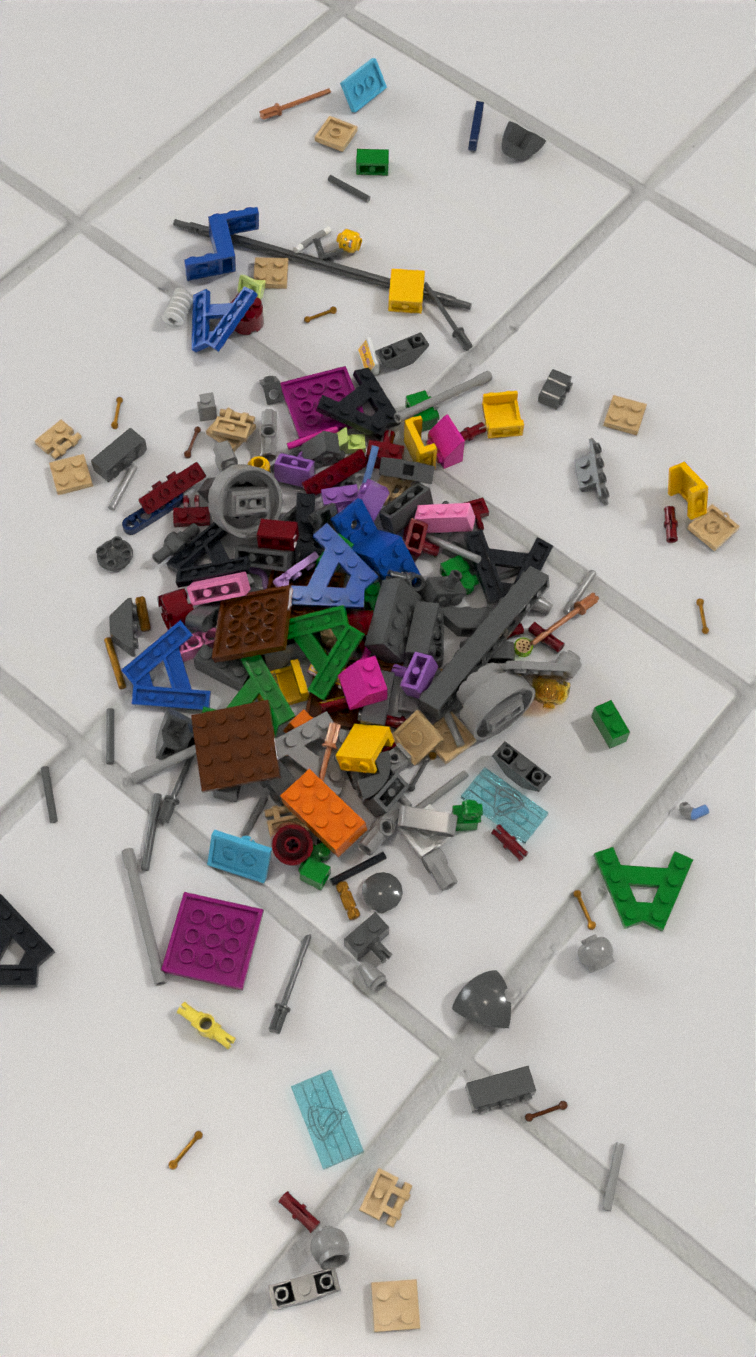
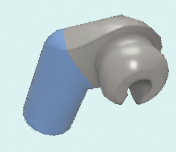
(693, 813)

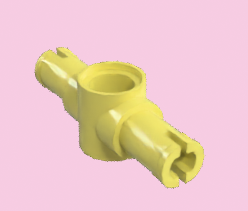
(214, 1032)

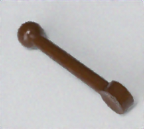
(187, 454)
(562, 1105)

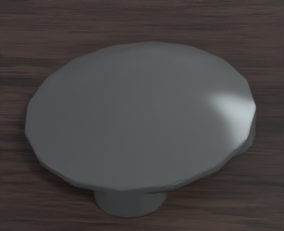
(114, 554)
(382, 892)

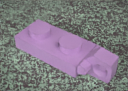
(295, 571)

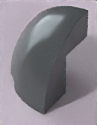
(520, 142)
(174, 734)
(369, 783)
(485, 1000)

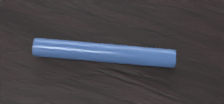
(370, 465)

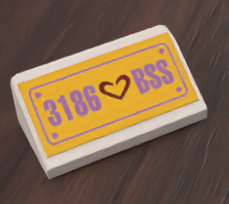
(368, 356)

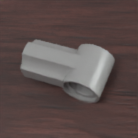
(438, 865)

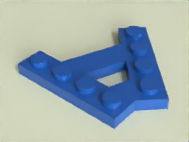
(228, 313)
(336, 552)
(167, 650)

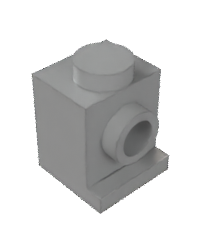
(207, 407)
(403, 759)

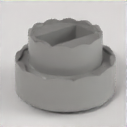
(256, 490)
(493, 700)

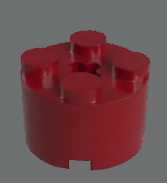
(252, 320)
(174, 607)
(298, 852)

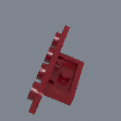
(335, 473)
(171, 488)

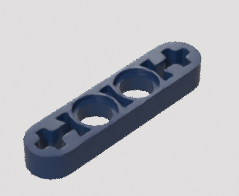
(476, 124)
(143, 523)

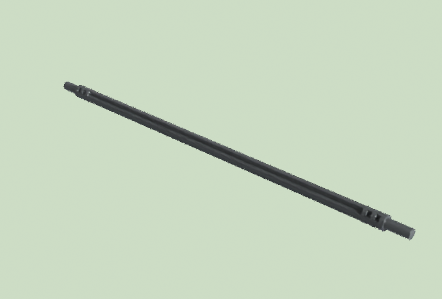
(317, 262)

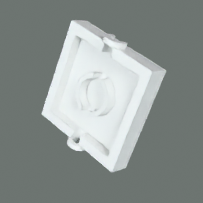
(423, 842)

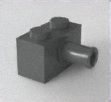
(322, 449)
(444, 590)
(369, 937)

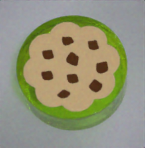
(522, 647)

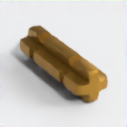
(142, 613)
(348, 900)

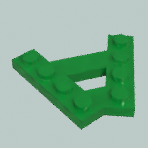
(331, 665)
(262, 683)
(620, 878)

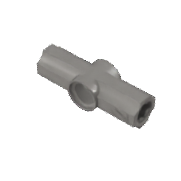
(269, 434)
(376, 836)

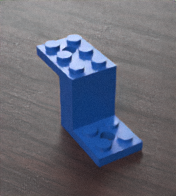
(224, 257)
(375, 547)

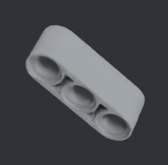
(427, 821)

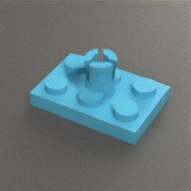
(363, 85)
(239, 856)

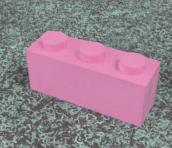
(446, 517)
(218, 588)

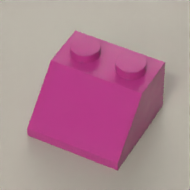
(448, 442)
(363, 683)

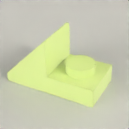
(256, 285)
(351, 443)

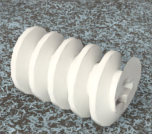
(177, 307)

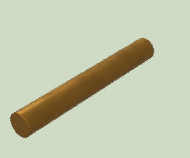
(115, 663)

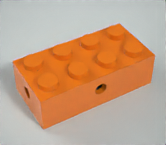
(323, 812)

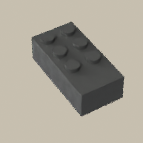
(392, 620)

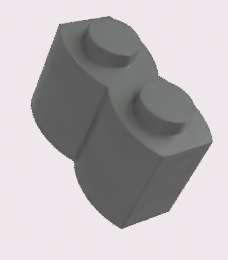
(554, 389)

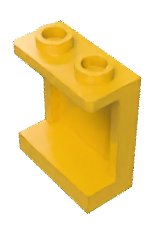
(406, 291)
(502, 414)
(414, 444)
(691, 487)
(291, 683)
(363, 747)

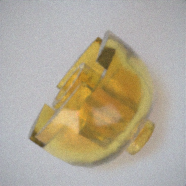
(550, 692)

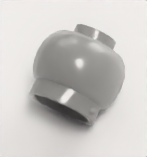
(595, 953)
(330, 1247)

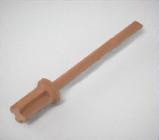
(277, 109)
(579, 608)
(329, 744)

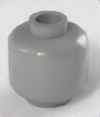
(569, 658)

